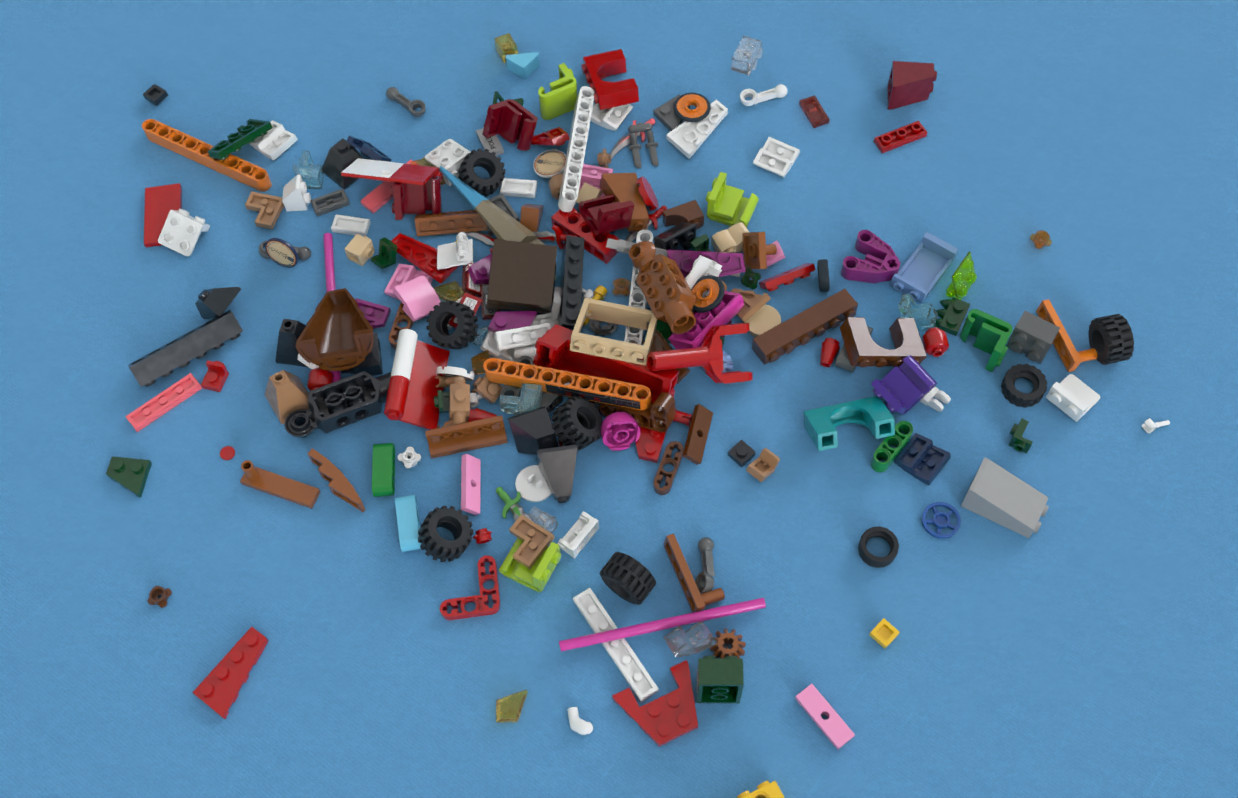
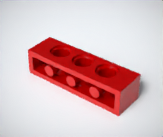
(574, 224)

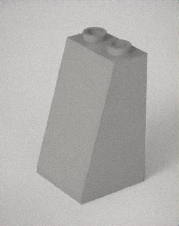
(1005, 499)

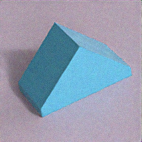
(523, 64)

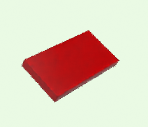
(158, 203)

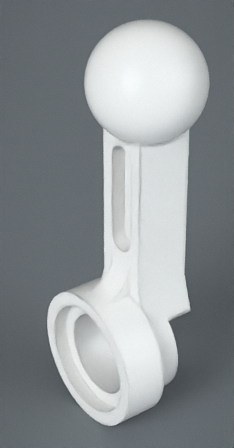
(779, 91)

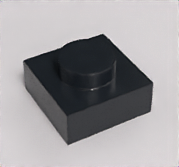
(155, 94)
(741, 453)

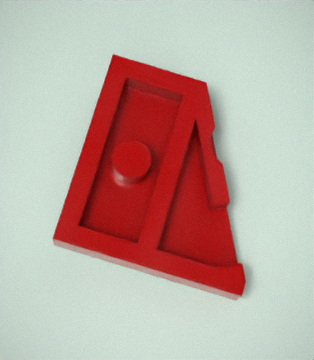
(552, 137)

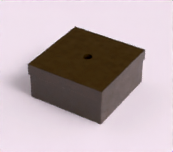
(521, 277)

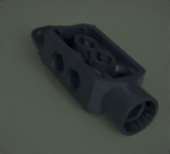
(340, 404)

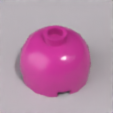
(619, 431)

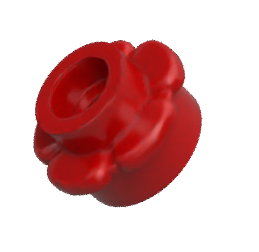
(482, 536)

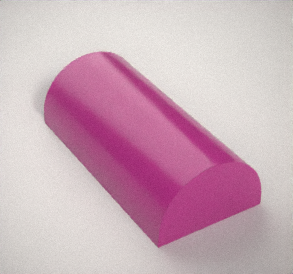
(721, 315)

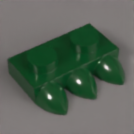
(952, 315)

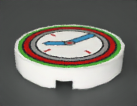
(455, 371)

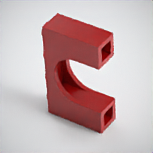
(609, 93)

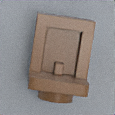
(487, 389)
(763, 465)

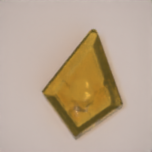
(450, 291)
(510, 707)

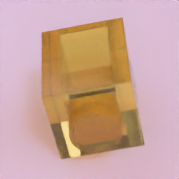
(505, 46)

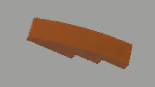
(337, 481)

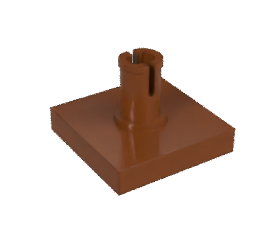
(756, 249)

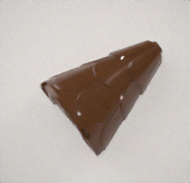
(336, 333)

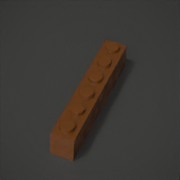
(804, 326)

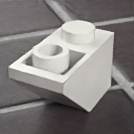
(295, 195)

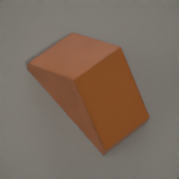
(531, 216)

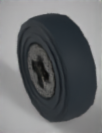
(823, 275)

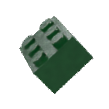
(719, 680)

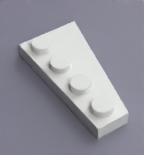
(691, 135)

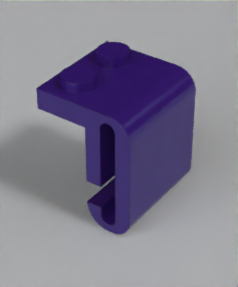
(904, 386)

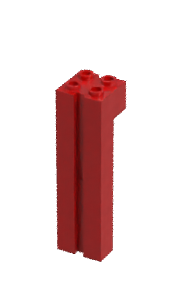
(555, 353)

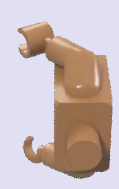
(458, 399)

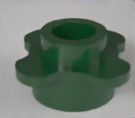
(746, 279)

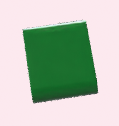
(990, 335)

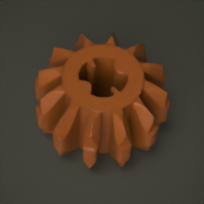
(728, 638)

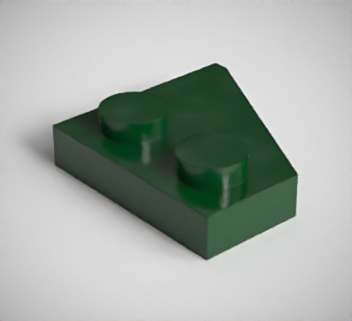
(129, 473)

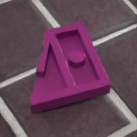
(480, 270)
(511, 320)

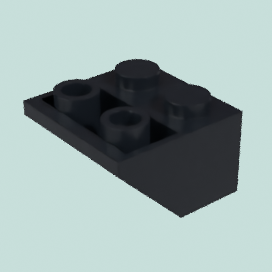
(677, 237)

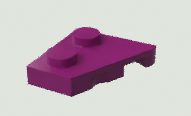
(374, 313)

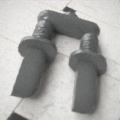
(635, 147)

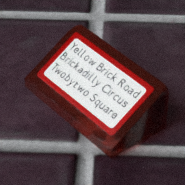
(467, 283)

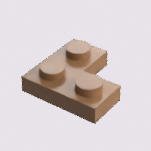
(268, 208)
(534, 540)

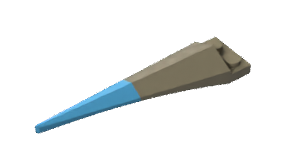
(499, 222)

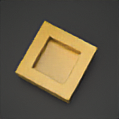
(884, 633)

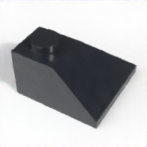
(337, 160)
(215, 301)
(533, 431)

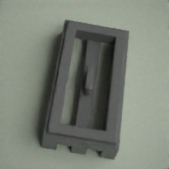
(330, 202)

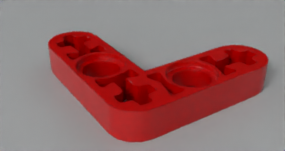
(481, 601)

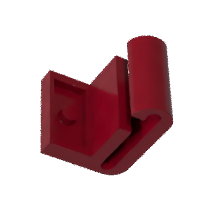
(511, 122)
(416, 198)
(606, 216)

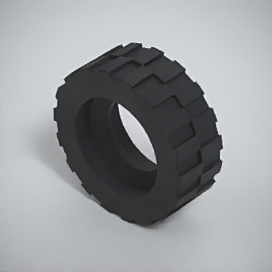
(1024, 399)

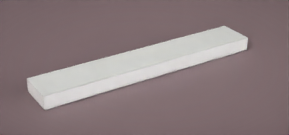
(617, 649)

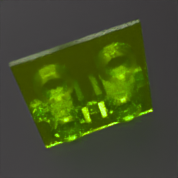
(962, 278)

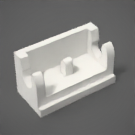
(579, 534)

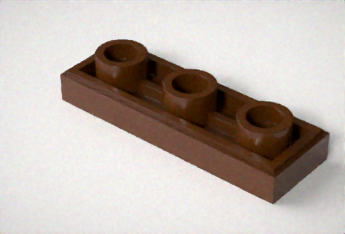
(697, 434)

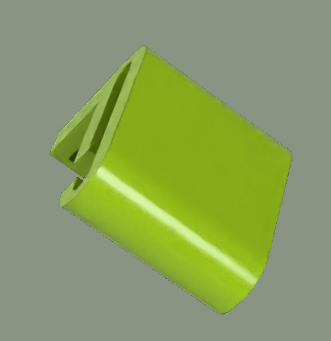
(561, 95)
(727, 203)
(539, 574)

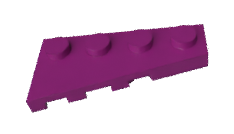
(731, 262)

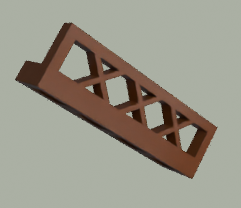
(449, 223)
(466, 437)

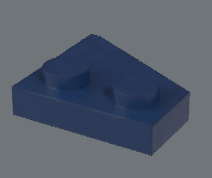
(367, 149)

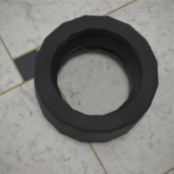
(872, 560)

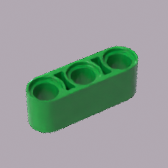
(887, 453)
(383, 470)

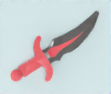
(625, 140)

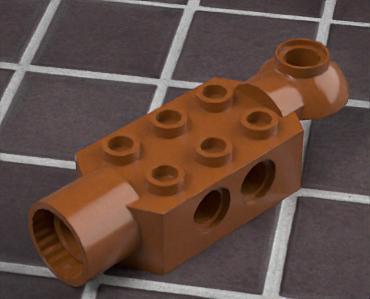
(664, 287)

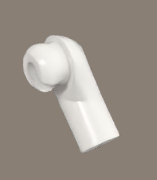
(577, 724)

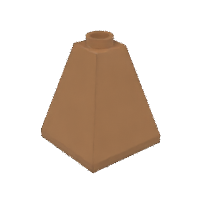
(286, 394)

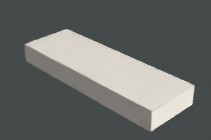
(520, 336)

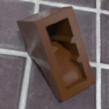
(684, 213)

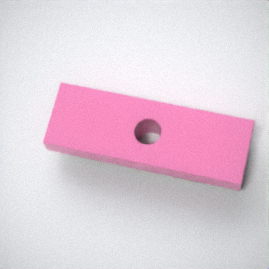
(470, 484)
(815, 706)

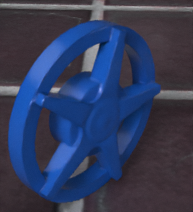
(941, 520)

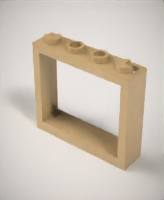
(612, 348)

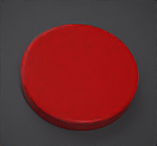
(227, 453)

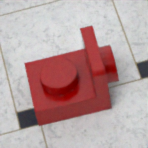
(215, 376)

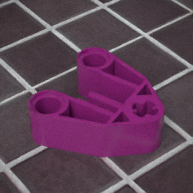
(878, 264)

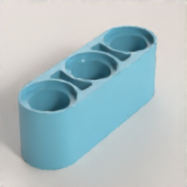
(408, 522)

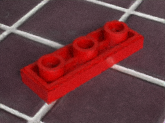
(900, 136)
(787, 277)

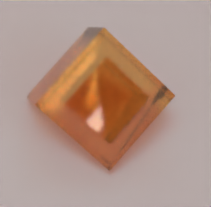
(478, 361)

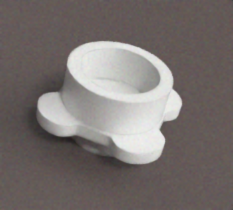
(409, 463)

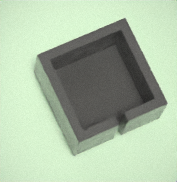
(1032, 337)

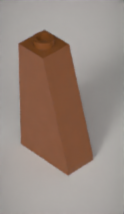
(625, 189)

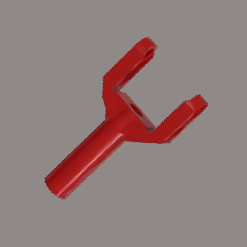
(708, 356)

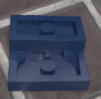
(922, 459)

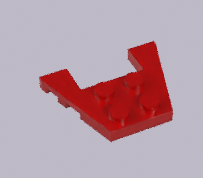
(665, 716)

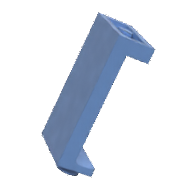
(924, 267)

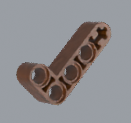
(656, 417)

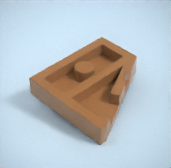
(752, 303)

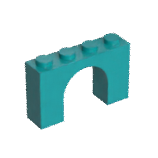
(870, 412)

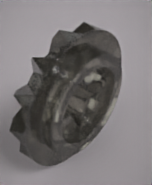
(595, 326)

